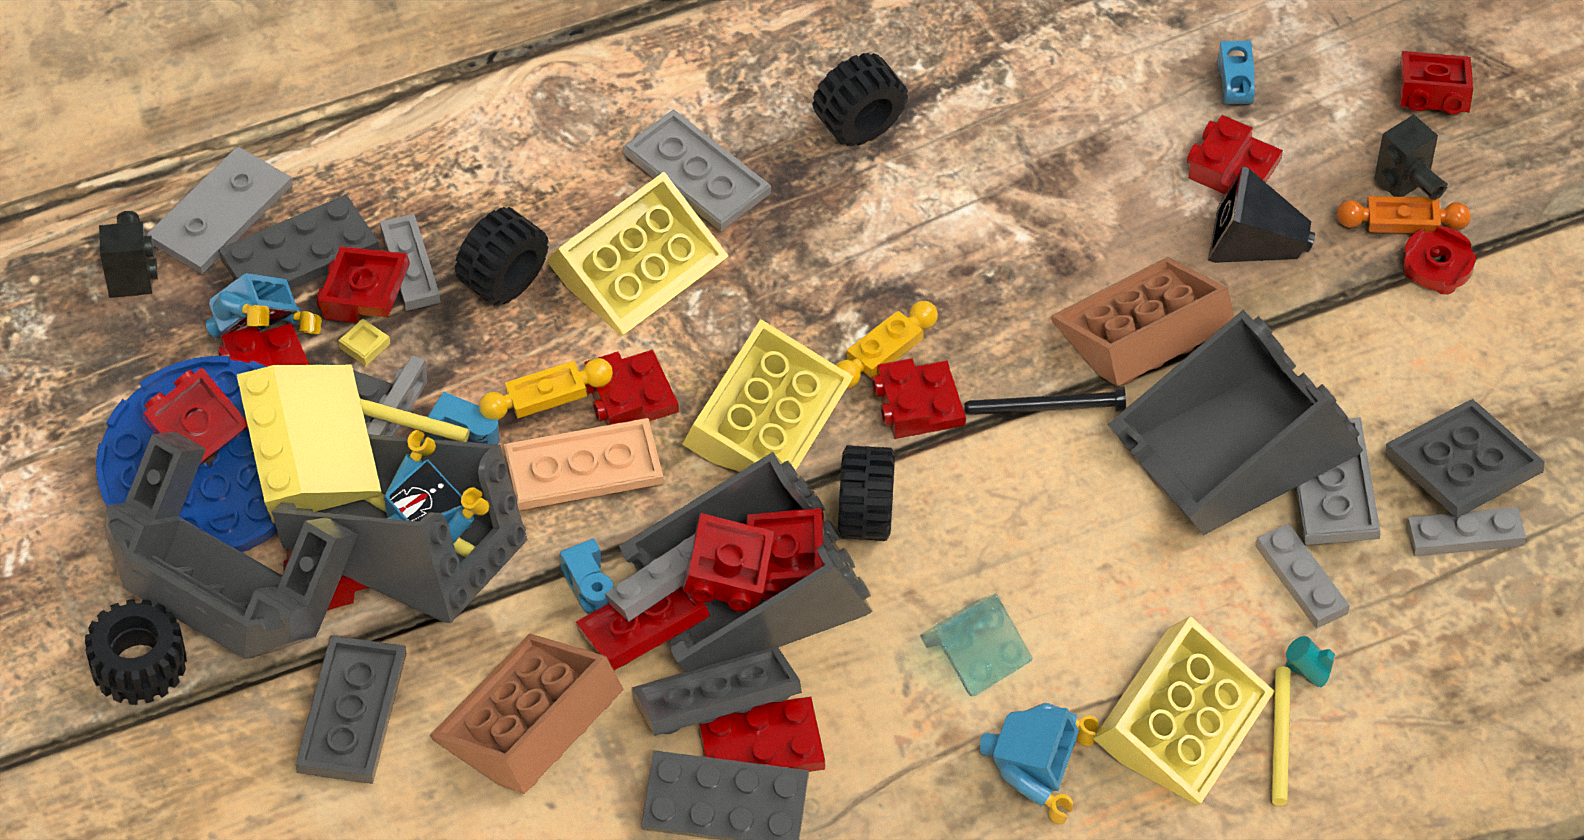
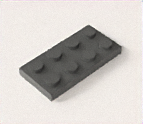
(301, 245)
(716, 690)
(351, 709)
(724, 798)

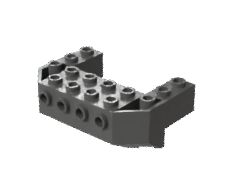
(208, 580)

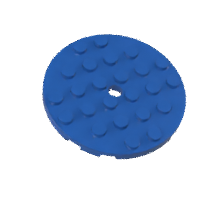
(223, 496)

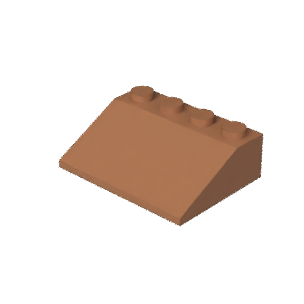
(1145, 320)
(529, 711)

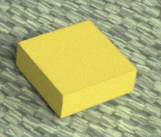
(364, 342)

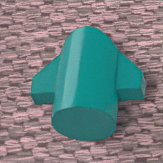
(1309, 660)

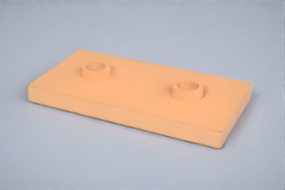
(583, 464)

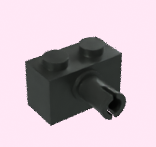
(1407, 160)
(127, 256)

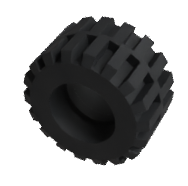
(860, 99)
(501, 256)
(866, 493)
(129, 627)

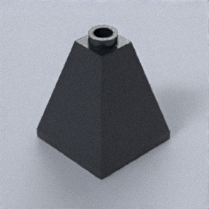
(1257, 224)

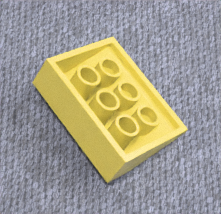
(638, 255)
(767, 403)
(309, 436)
(1184, 712)

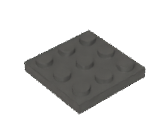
(1464, 458)

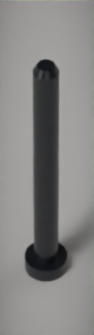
(1044, 403)

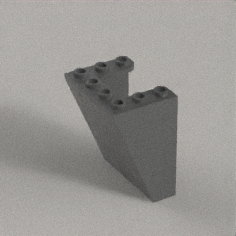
(1235, 426)
(418, 558)
(804, 609)

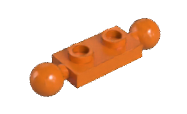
(1402, 214)

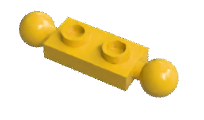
(888, 341)
(545, 389)

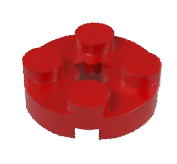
(1435, 275)

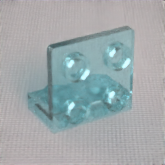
(980, 643)

